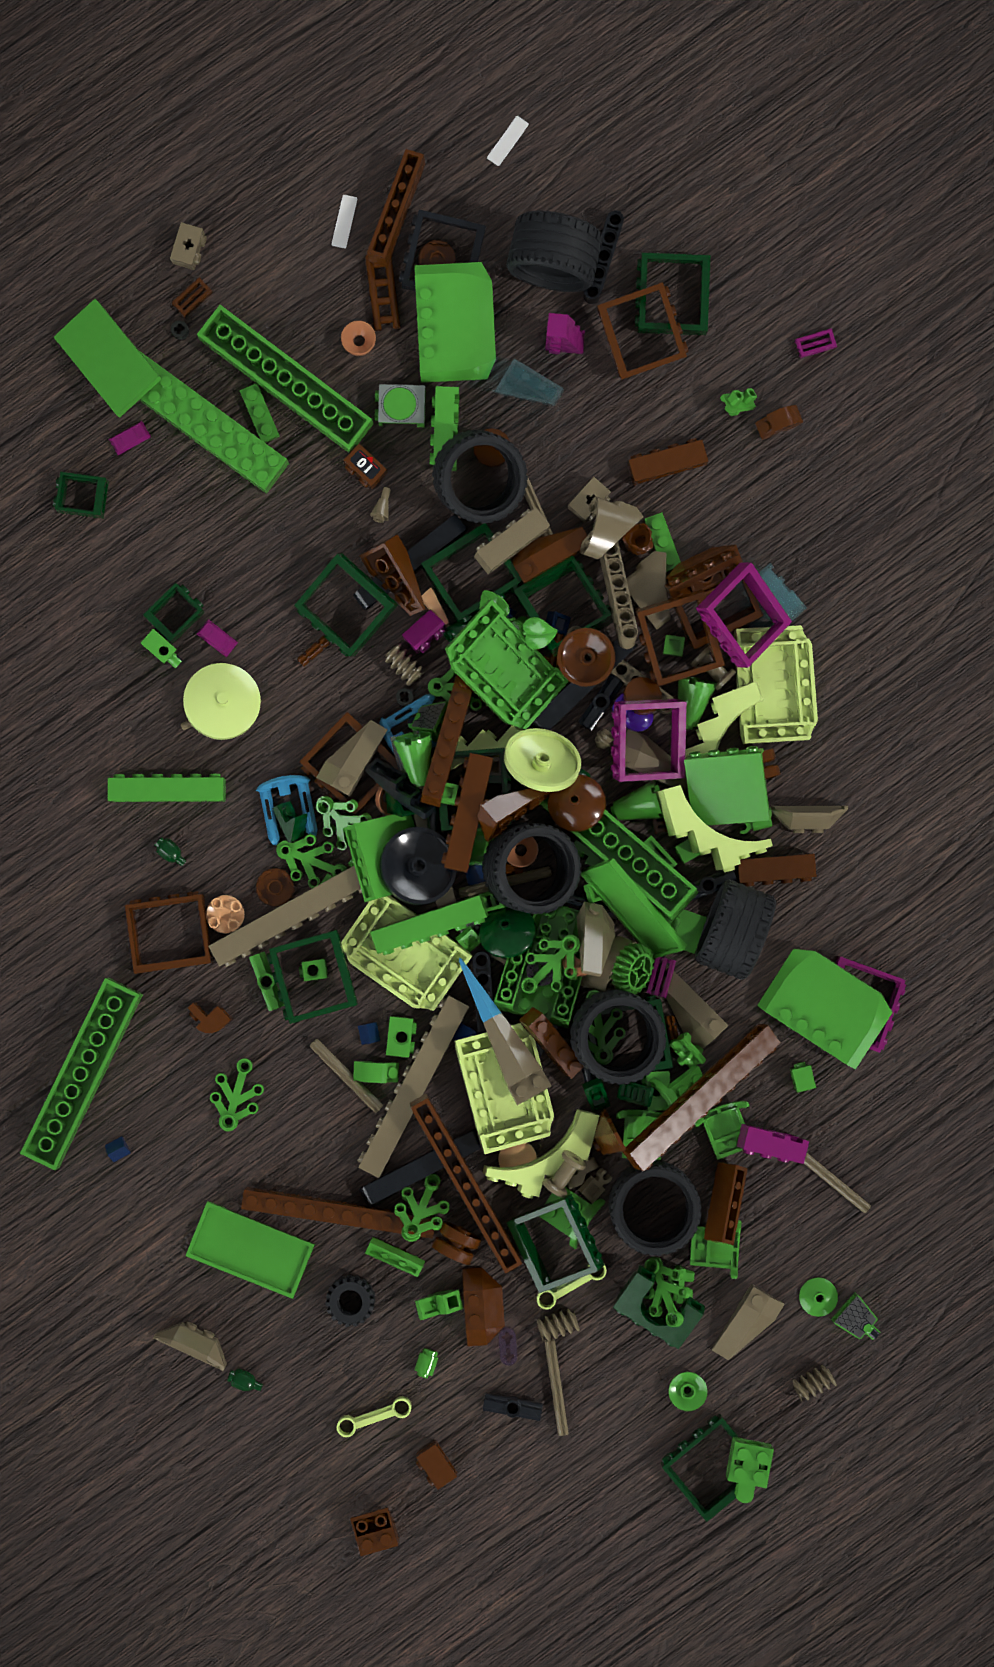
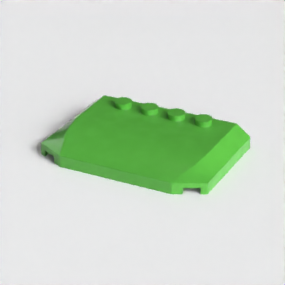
(455, 322)
(503, 668)
(826, 1005)

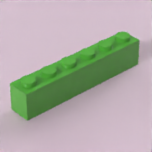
(167, 789)
(429, 924)

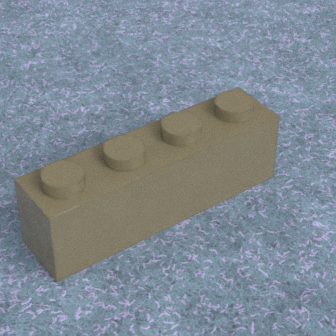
(512, 540)

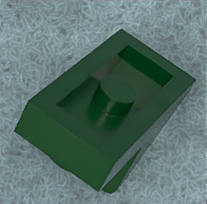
(291, 824)
(596, 1094)

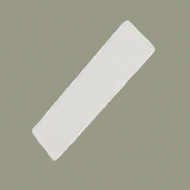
(507, 141)
(344, 221)

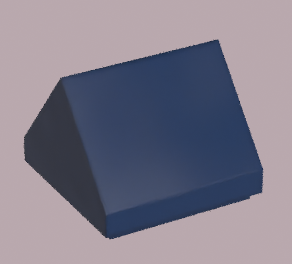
(369, 1033)
(117, 1149)

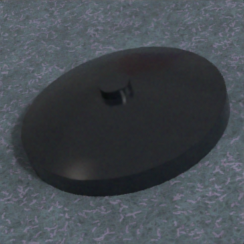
(414, 867)

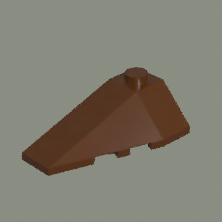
(547, 552)
(392, 566)
(502, 809)
(606, 1135)

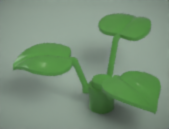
(537, 631)

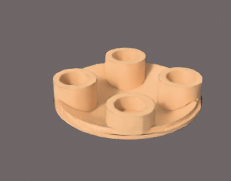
(225, 914)
(517, 1155)

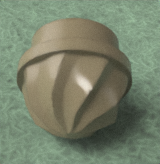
(604, 739)

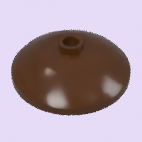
(573, 660)
(583, 813)

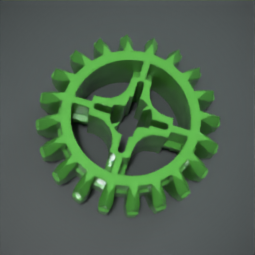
(632, 968)

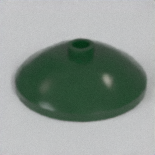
(508, 940)

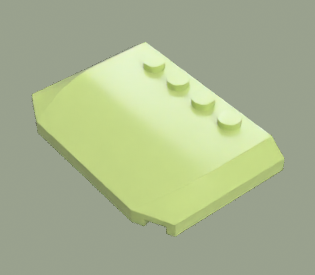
(786, 685)
(414, 974)
(494, 1111)

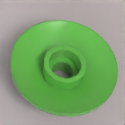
(811, 1290)
(691, 1400)

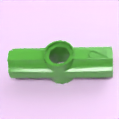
(262, 968)

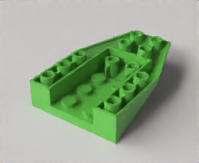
(554, 1005)

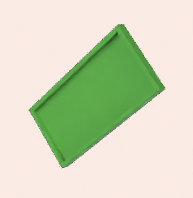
(107, 358)
(633, 908)
(250, 1249)

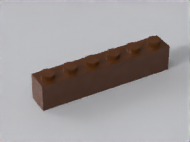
(396, 207)
(466, 821)

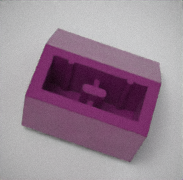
(424, 632)

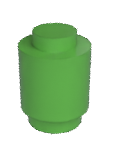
(426, 1363)

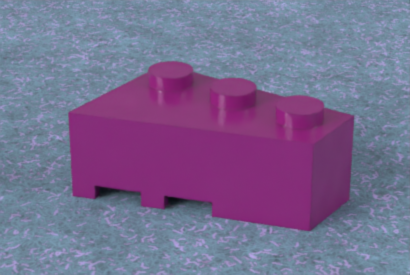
(564, 335)
(772, 1143)

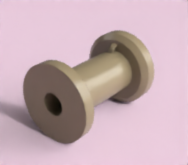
(719, 674)
(564, 1174)

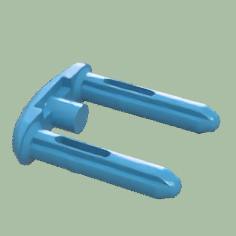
(390, 721)
(283, 786)

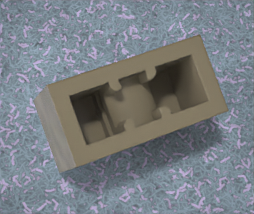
(188, 235)
(579, 503)

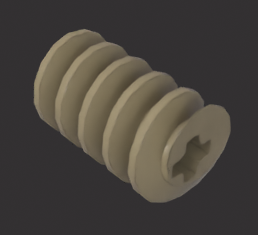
(404, 665)
(556, 1325)
(813, 1383)

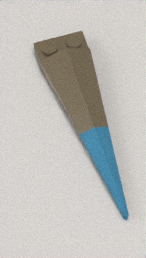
(518, 1066)

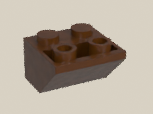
(375, 1531)

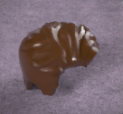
(638, 539)

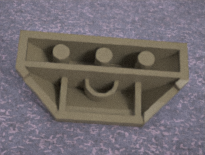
(808, 817)
(194, 1342)

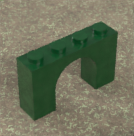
(631, 1304)

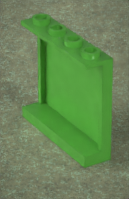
(728, 786)
(366, 845)

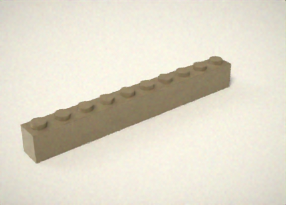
(286, 917)
(416, 1081)

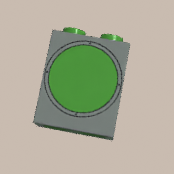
(400, 404)

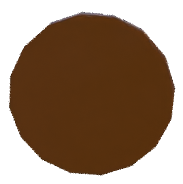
(443, 253)
(488, 454)
(642, 689)
(275, 887)

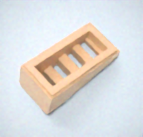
(432, 603)

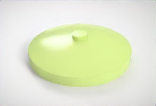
(221, 701)
(542, 760)

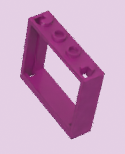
(767, 600)
(678, 739)
(898, 989)

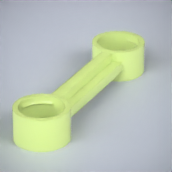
(561, 1290)
(374, 1416)

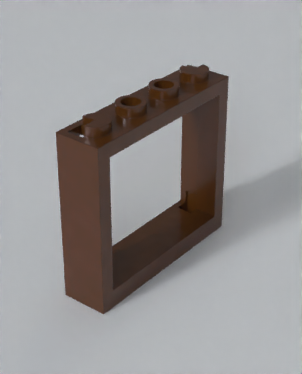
(675, 327)
(694, 575)
(645, 639)
(334, 793)
(157, 902)

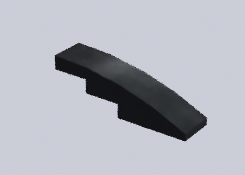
(396, 785)

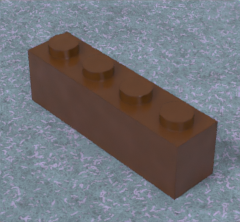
(668, 461)
(776, 868)
(551, 1042)
(725, 1203)

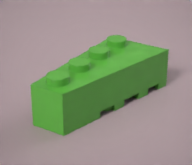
(445, 419)

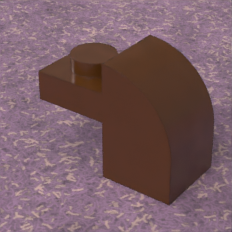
(778, 421)
(209, 1023)

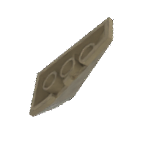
(645, 756)
(349, 762)
(596, 937)
(693, 1012)
(749, 1319)

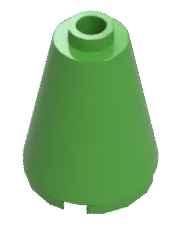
(697, 695)
(415, 755)
(638, 804)

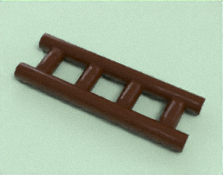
(376, 302)

